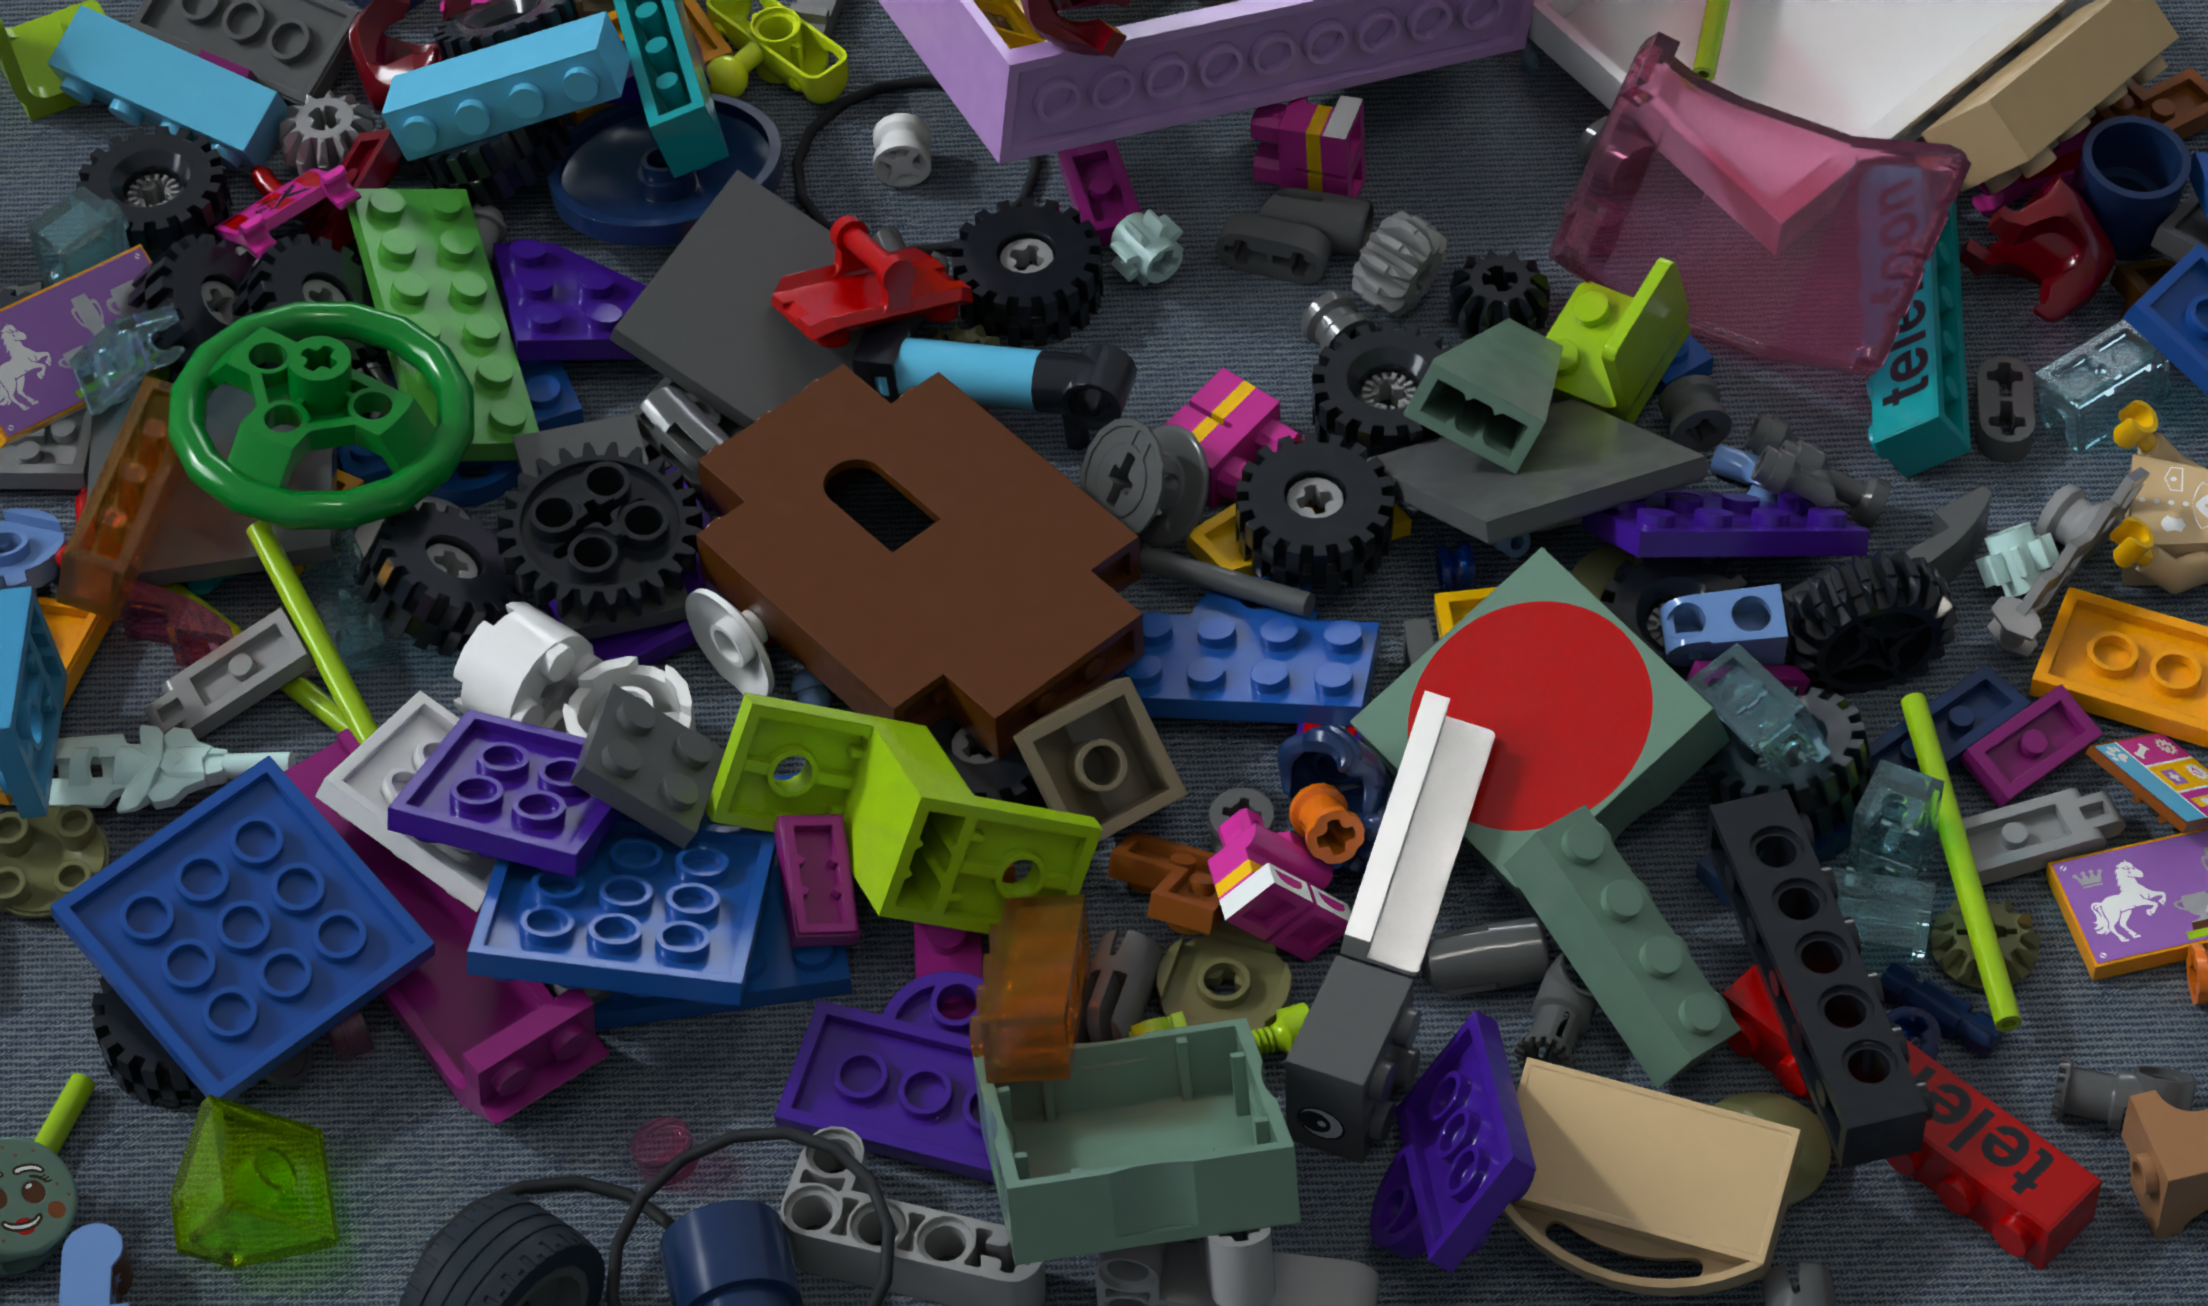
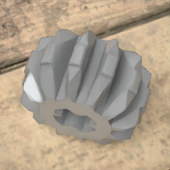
(322, 131)
(1399, 263)

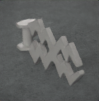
(2018, 620)

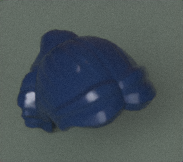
(1339, 759)

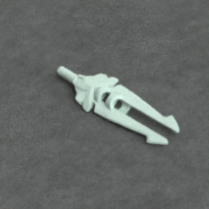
(146, 773)

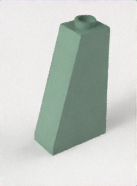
(1490, 392)

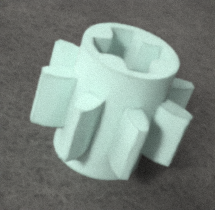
(1146, 247)
(2016, 559)

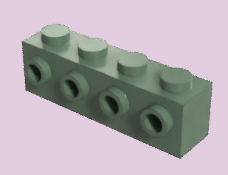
(1622, 946)

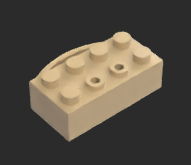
(2054, 89)
(1652, 1180)

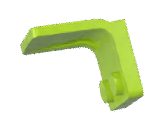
(25, 57)
(1620, 343)

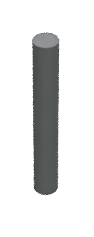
(1227, 581)

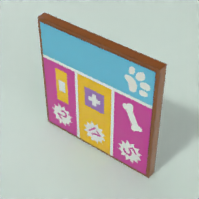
(2160, 776)

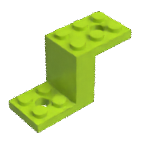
(910, 820)

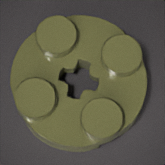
(1227, 953)

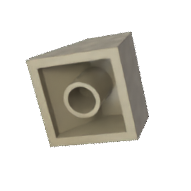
(1101, 758)

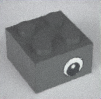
(1351, 1060)

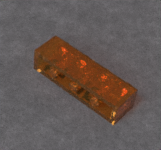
(123, 509)
(1032, 989)

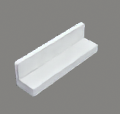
(1418, 839)

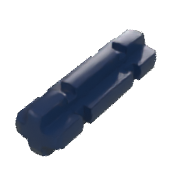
(1949, 1010)

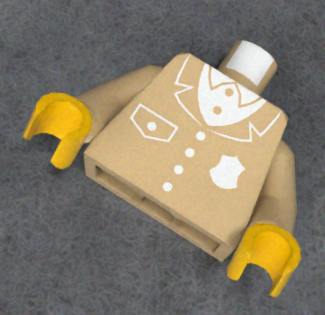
(2167, 523)

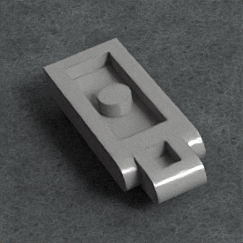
(232, 677)
(2039, 832)

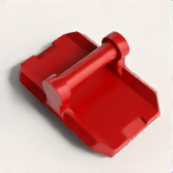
(866, 288)

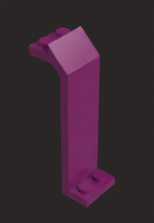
(483, 1036)

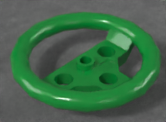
(325, 402)

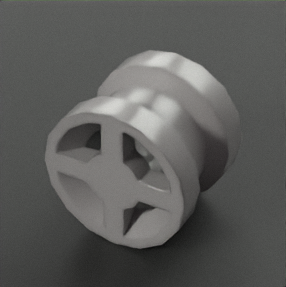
(2068, 516)

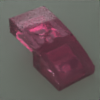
(173, 619)

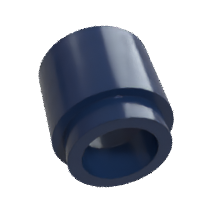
(2131, 179)
(729, 1257)

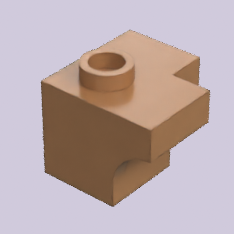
(2167, 1161)

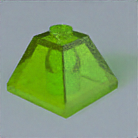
(251, 1188)

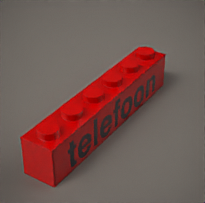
(1971, 1148)

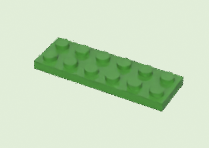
(432, 268)

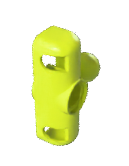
(778, 47)

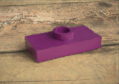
(816, 880)

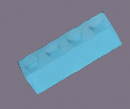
(506, 86)
(167, 88)

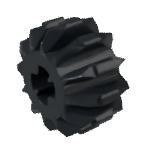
(1498, 290)

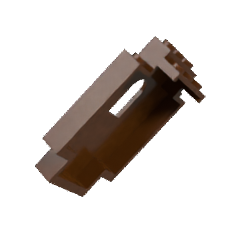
(971, 619)

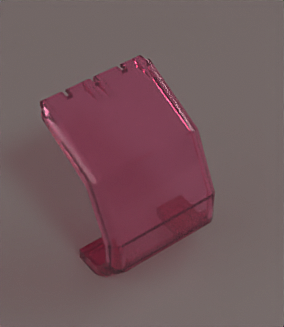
(1778, 225)

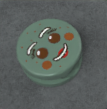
(35, 1204)

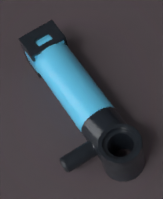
(1083, 387)

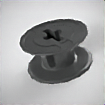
(1137, 460)

